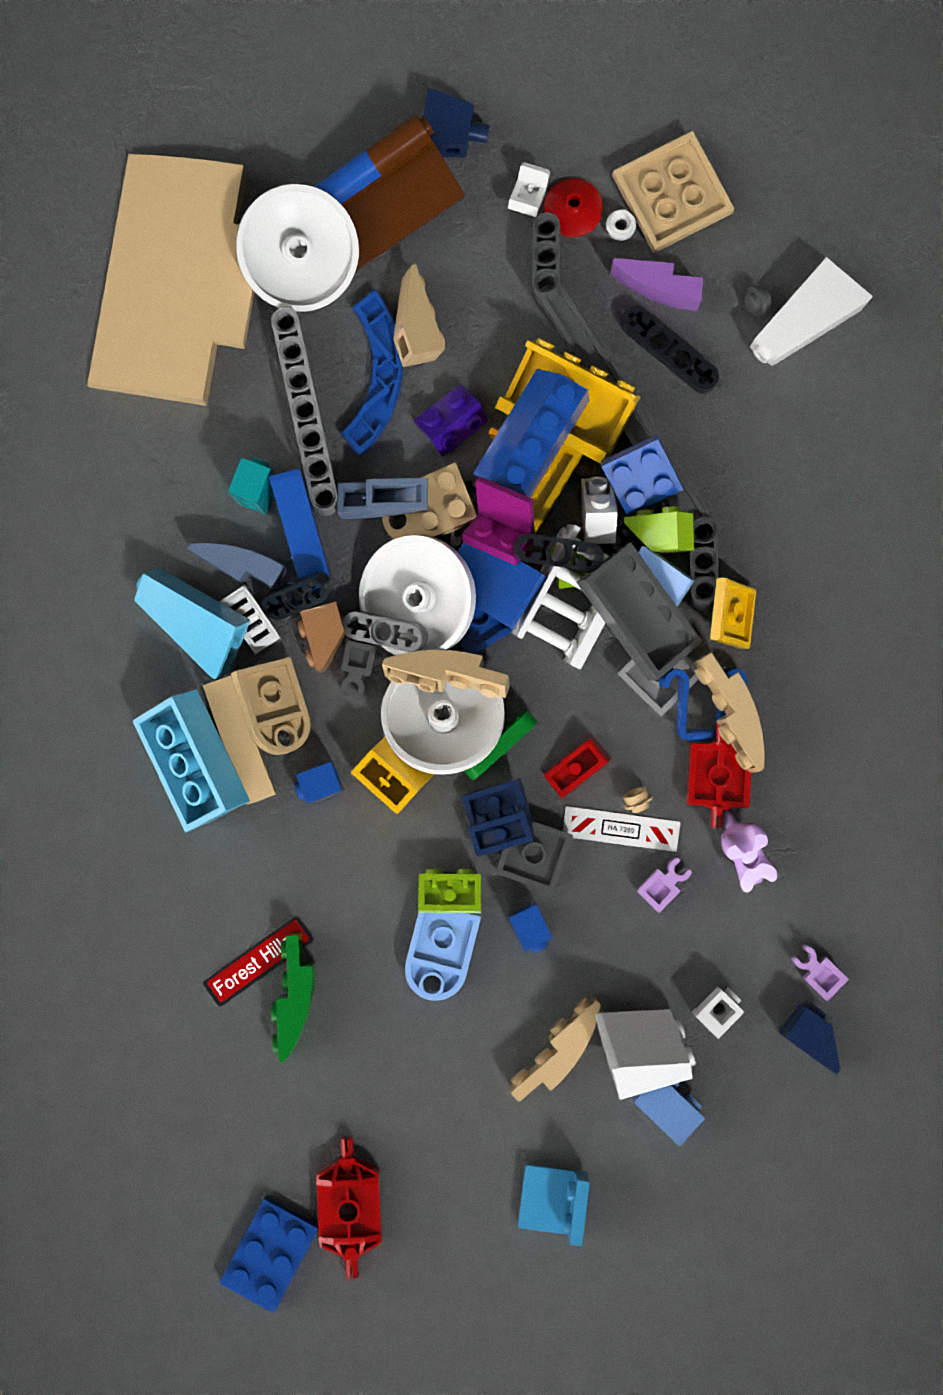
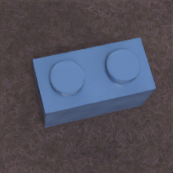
(671, 1111)

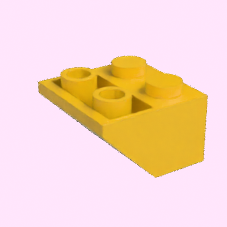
(389, 776)

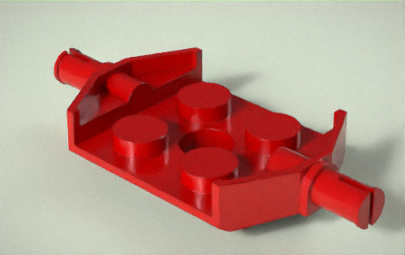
(355, 1183)

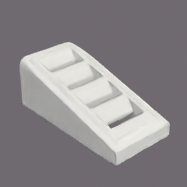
(266, 641)

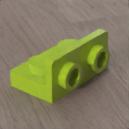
(449, 892)

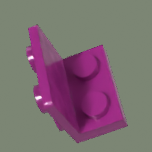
(500, 519)

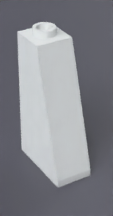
(814, 309)

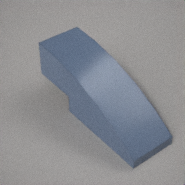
(382, 497)
(240, 563)

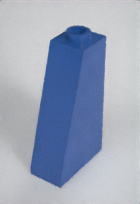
(299, 523)

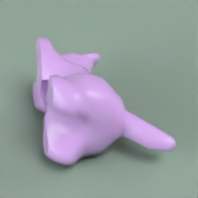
(744, 846)

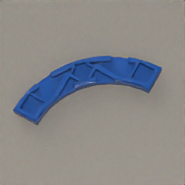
(385, 378)

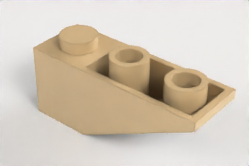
(415, 326)

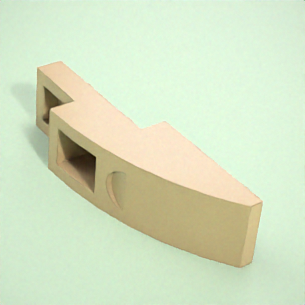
(435, 668)
(741, 723)
(569, 1043)

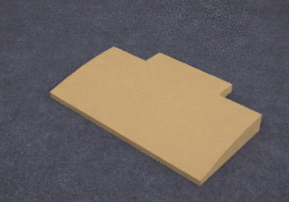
(172, 279)

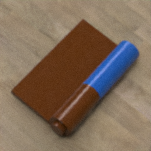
(393, 187)

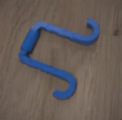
(683, 691)

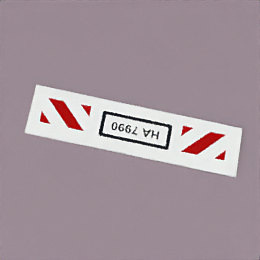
(621, 828)

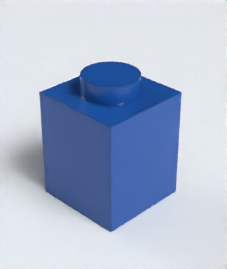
(318, 783)
(530, 928)

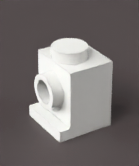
(719, 1022)

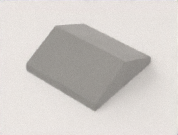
(656, 697)

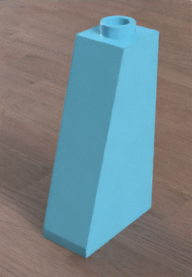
(193, 620)

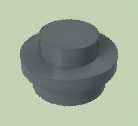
(757, 300)

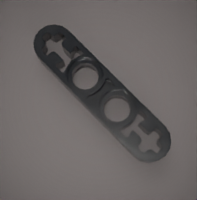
(673, 345)

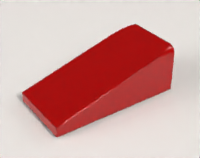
(577, 766)

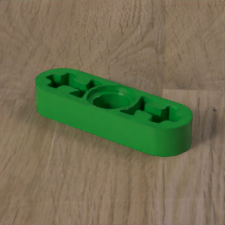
(510, 735)

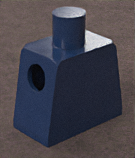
(453, 124)

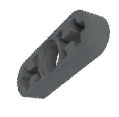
(397, 627)

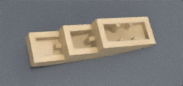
(236, 738)

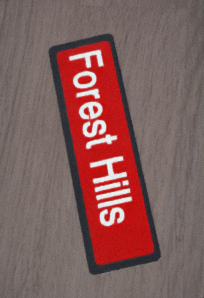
(253, 963)

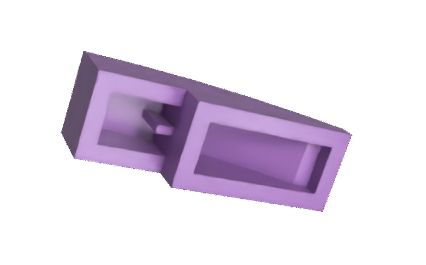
(658, 283)

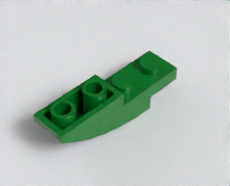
(292, 1008)

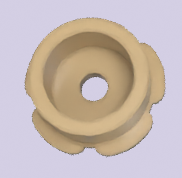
(637, 799)

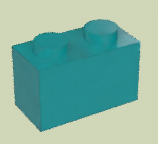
(252, 485)

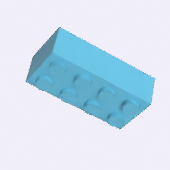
(191, 760)

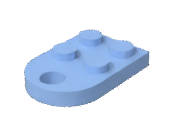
(441, 948)

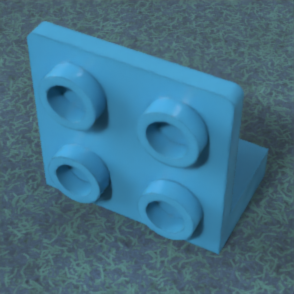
(554, 1201)

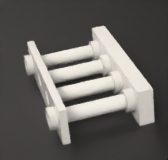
(589, 622)

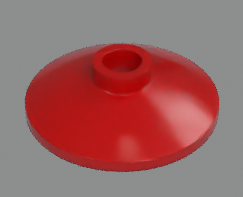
(575, 220)

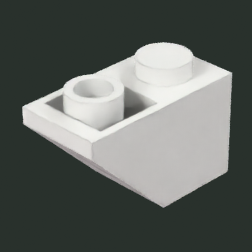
(598, 511)

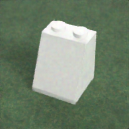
(644, 1050)

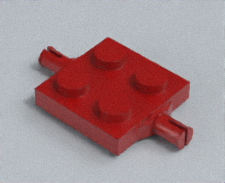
(716, 779)

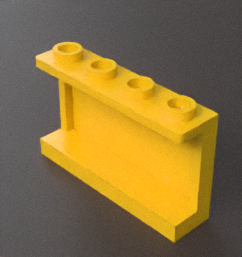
(604, 415)

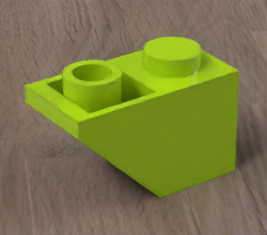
(663, 531)

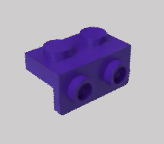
(451, 420)

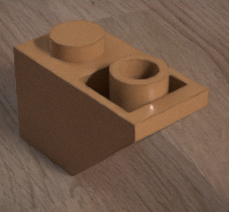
(324, 633)

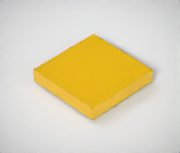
(733, 613)

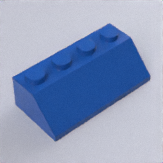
(533, 432)

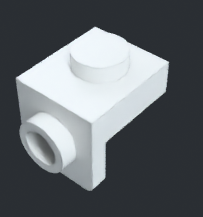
(529, 189)

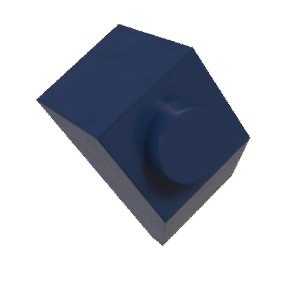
(812, 1035)

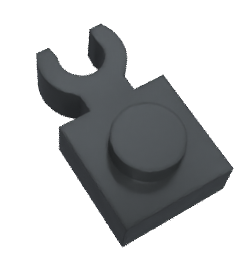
(358, 661)

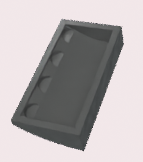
(639, 612)

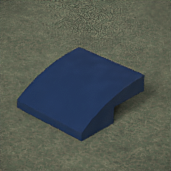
(498, 817)

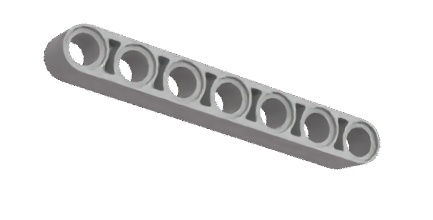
(299, 398)

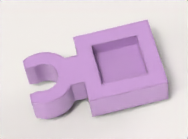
(660, 888)
(821, 974)

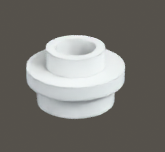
(624, 217)

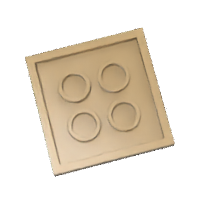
(673, 192)

